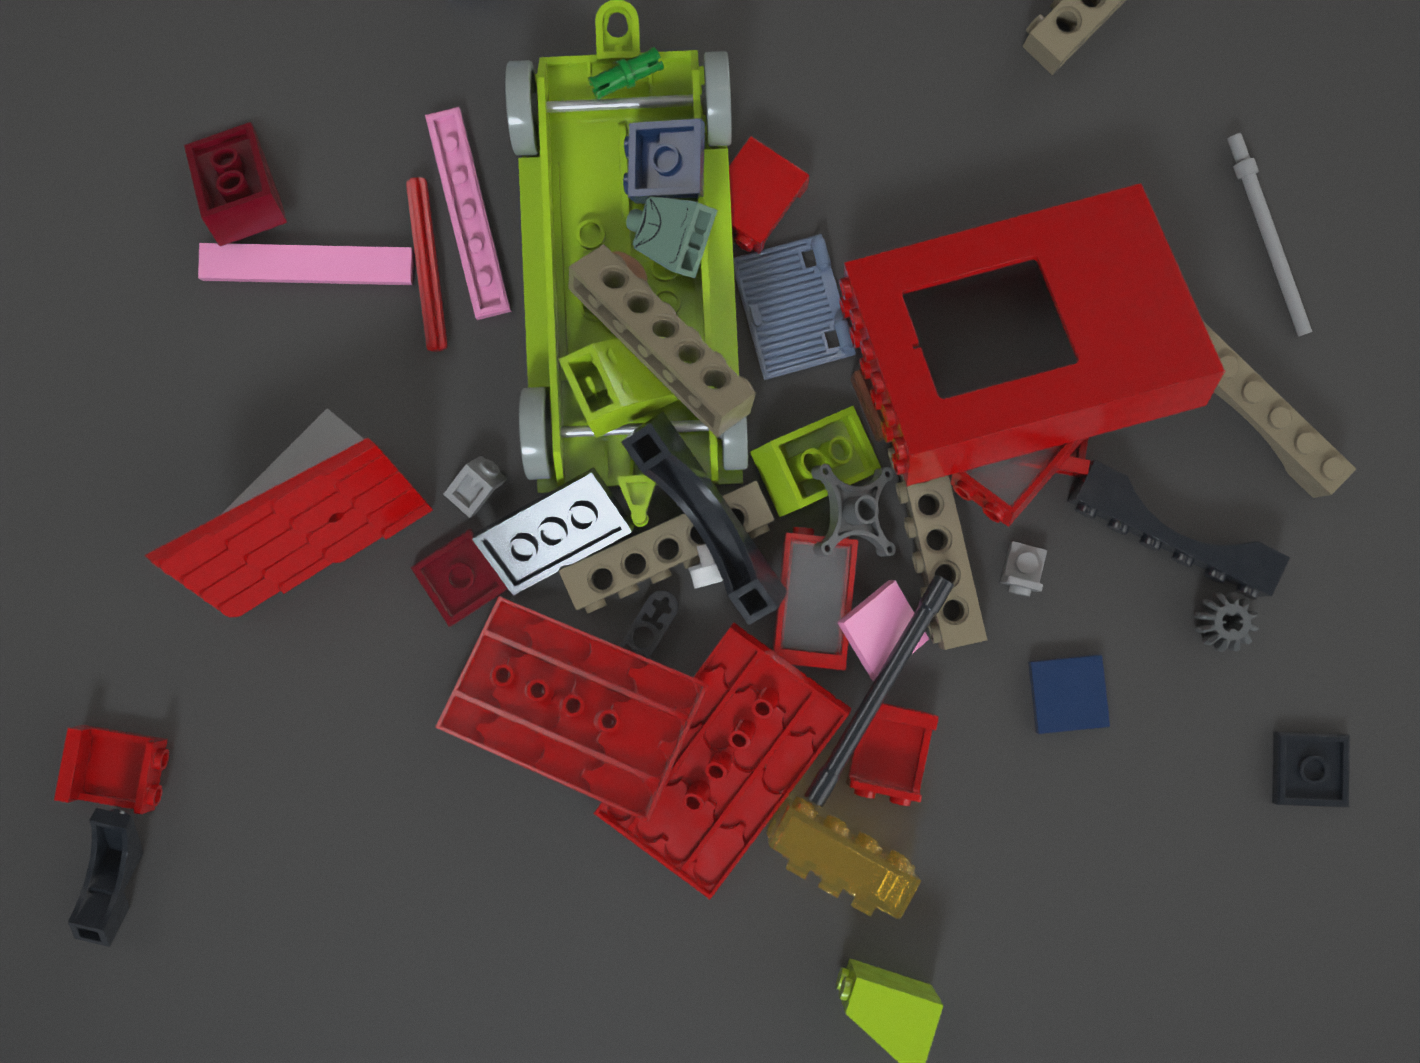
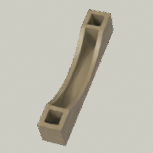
(1296, 443)

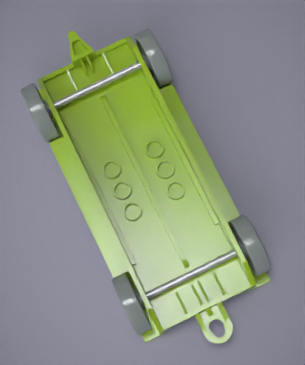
(577, 203)

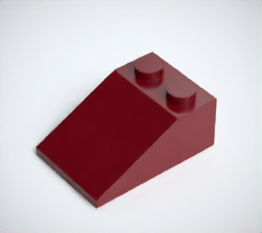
(234, 184)

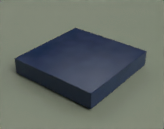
(1069, 694)

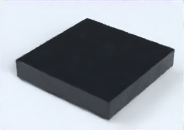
(1311, 769)

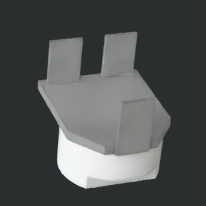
(706, 571)

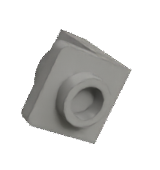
(474, 485)
(1023, 568)

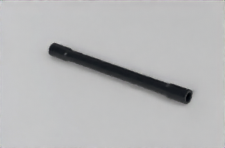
(928, 607)

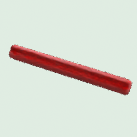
(426, 264)

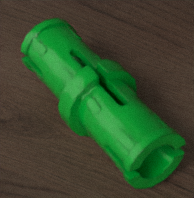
(626, 73)

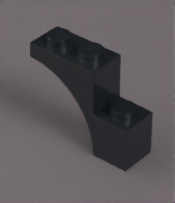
(111, 864)

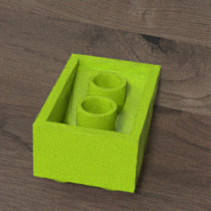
(789, 460)

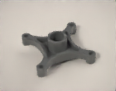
(853, 511)

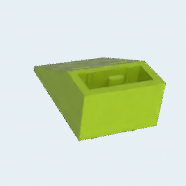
(613, 385)

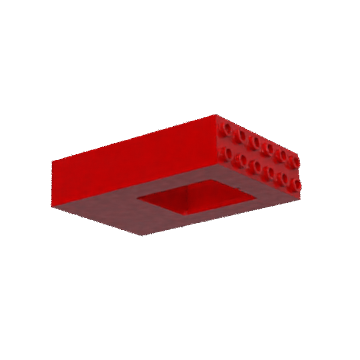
(1120, 304)

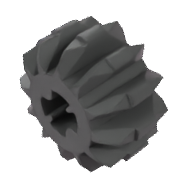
(1239, 621)

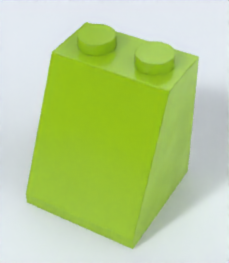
(891, 1009)

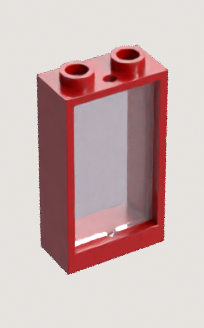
(1011, 484)
(815, 601)

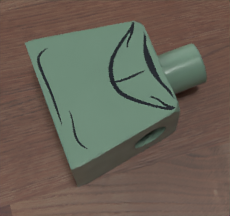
(672, 232)

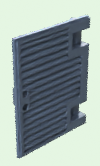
(792, 307)

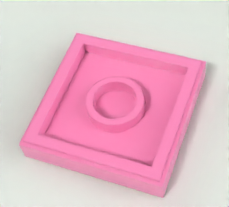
(877, 626)

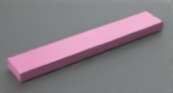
(468, 213)
(306, 264)

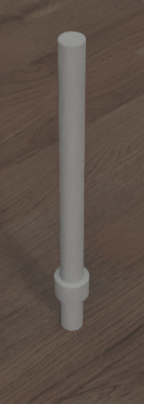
(1246, 170)

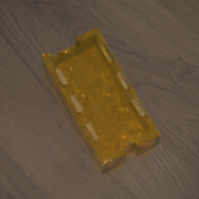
(842, 859)

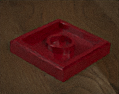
(458, 578)

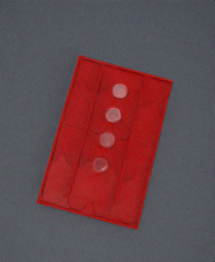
(572, 708)
(737, 763)

